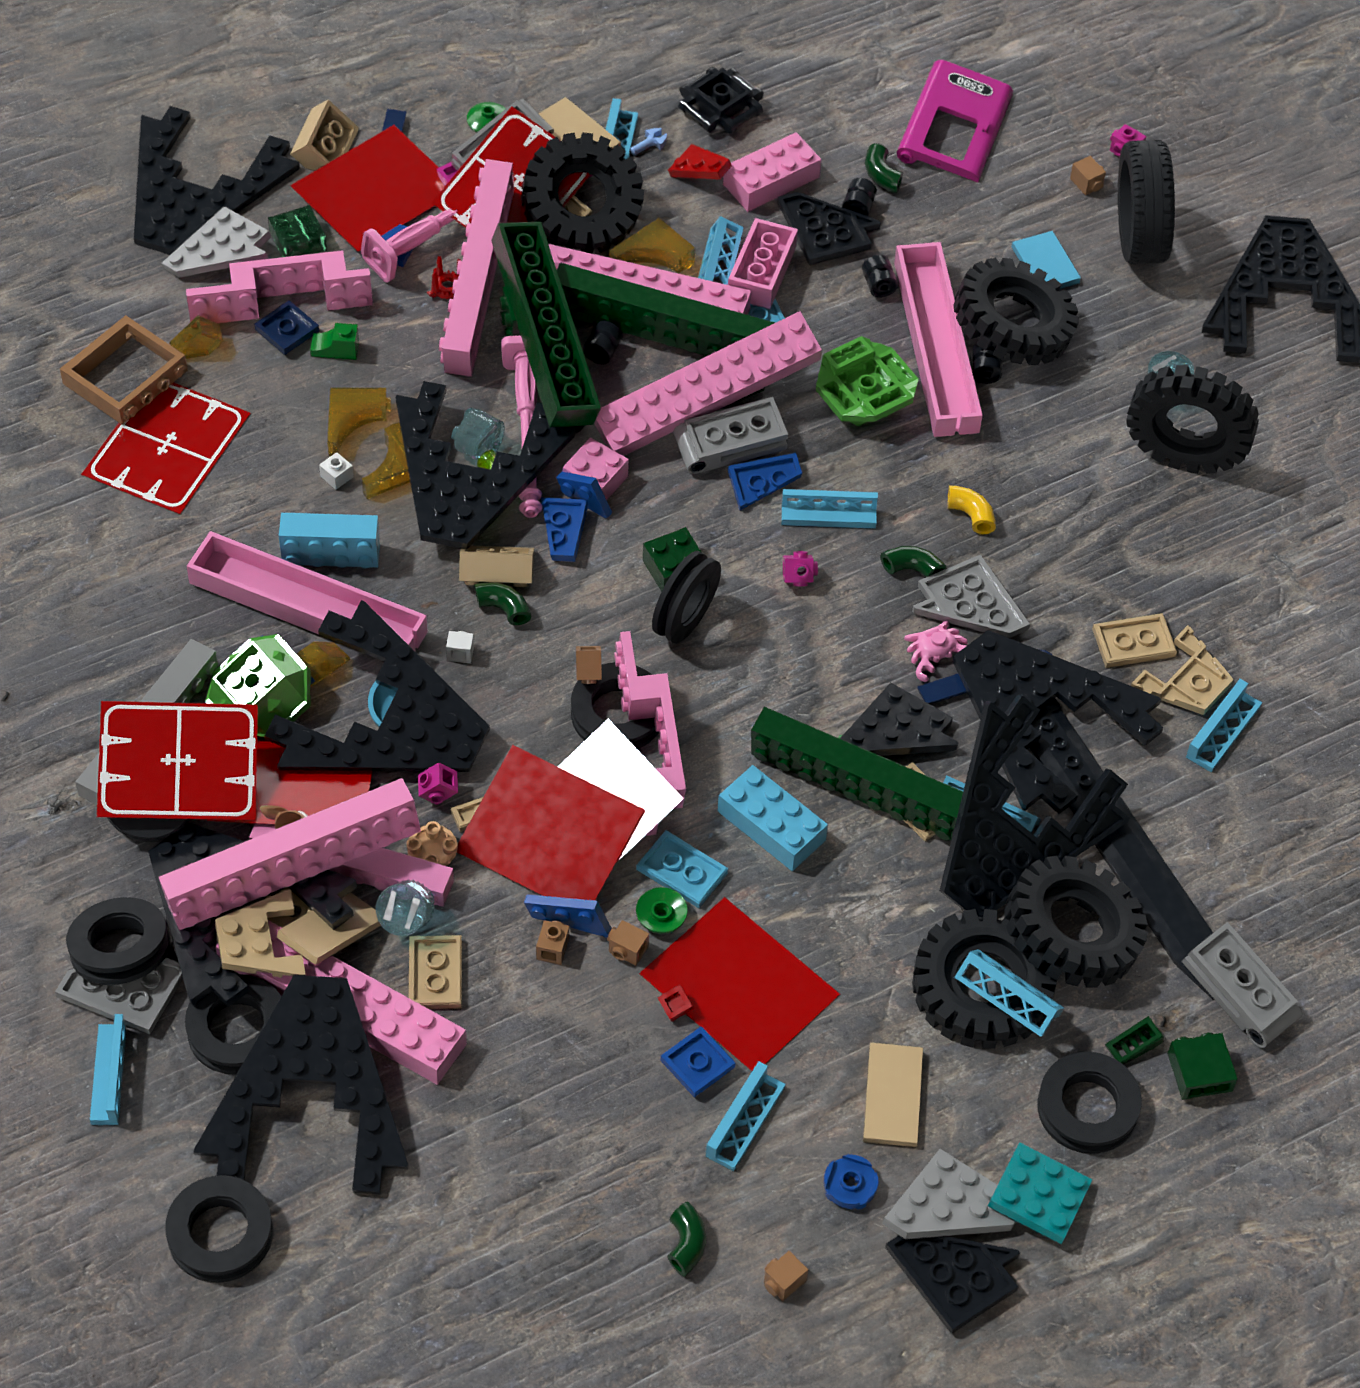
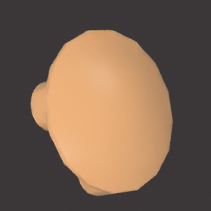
(433, 844)

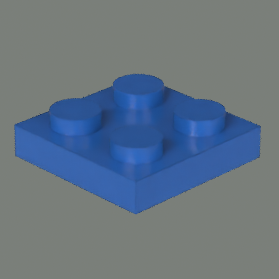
(697, 1061)

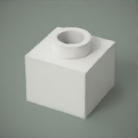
(336, 470)
(460, 647)

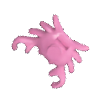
(933, 646)

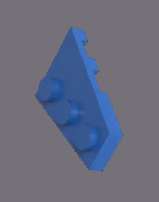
(762, 477)
(564, 526)
(576, 913)

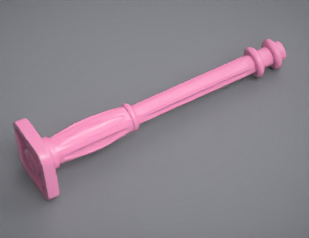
(383, 254)
(515, 358)

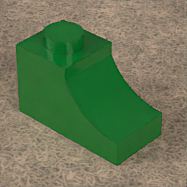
(339, 342)

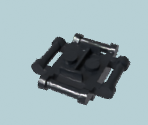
(719, 97)

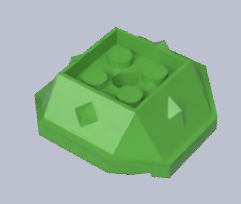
(865, 381)
(281, 677)

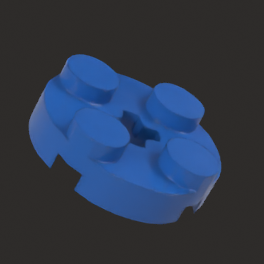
(846, 1196)

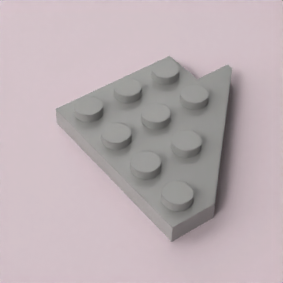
(217, 243)
(971, 598)
(139, 1001)
(946, 1202)

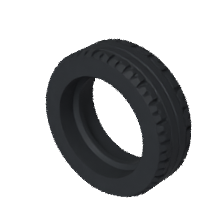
(1146, 202)

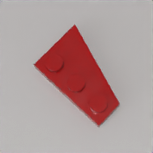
(700, 164)

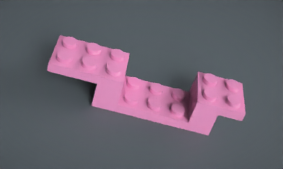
(281, 277)
(651, 698)

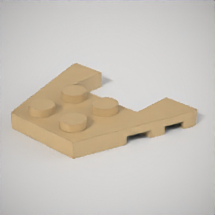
(1195, 684)
(247, 942)

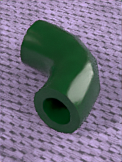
(879, 170)
(911, 558)
(504, 598)
(691, 1241)

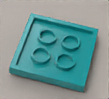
(1040, 1193)

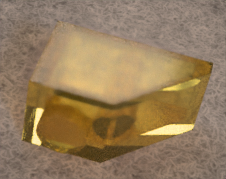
(198, 338)
(323, 659)

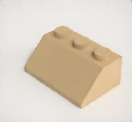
(324, 136)
(496, 565)

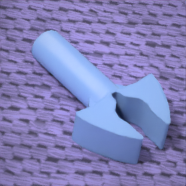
(652, 140)

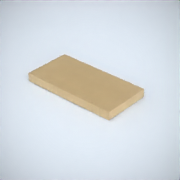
(568, 118)
(318, 941)
(893, 1094)

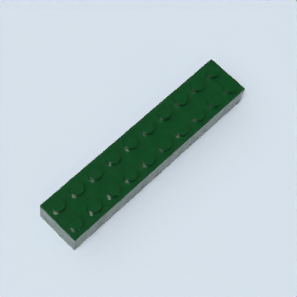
(653, 312)
(545, 324)
(856, 773)

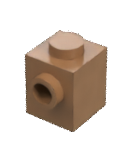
(1088, 175)
(588, 664)
(552, 942)
(628, 942)
(784, 1275)

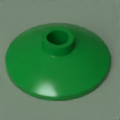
(482, 114)
(661, 901)

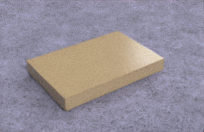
(1134, 640)
(436, 971)

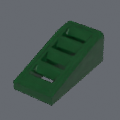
(1145, 1024)

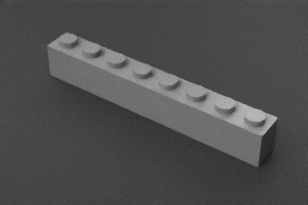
(176, 685)

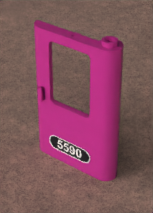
(965, 96)

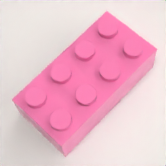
(772, 171)
(764, 261)

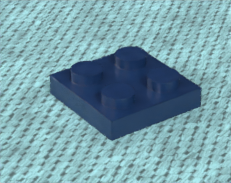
(286, 327)

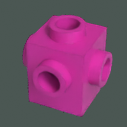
(1122, 136)
(793, 562)
(437, 783)

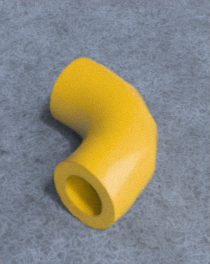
(975, 506)

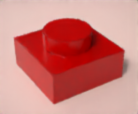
(675, 1003)

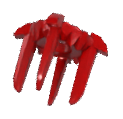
(438, 278)

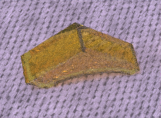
(657, 245)
(352, 409)
(393, 470)

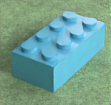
(330, 539)
(772, 817)

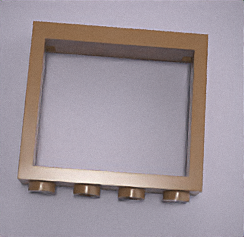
(106, 344)

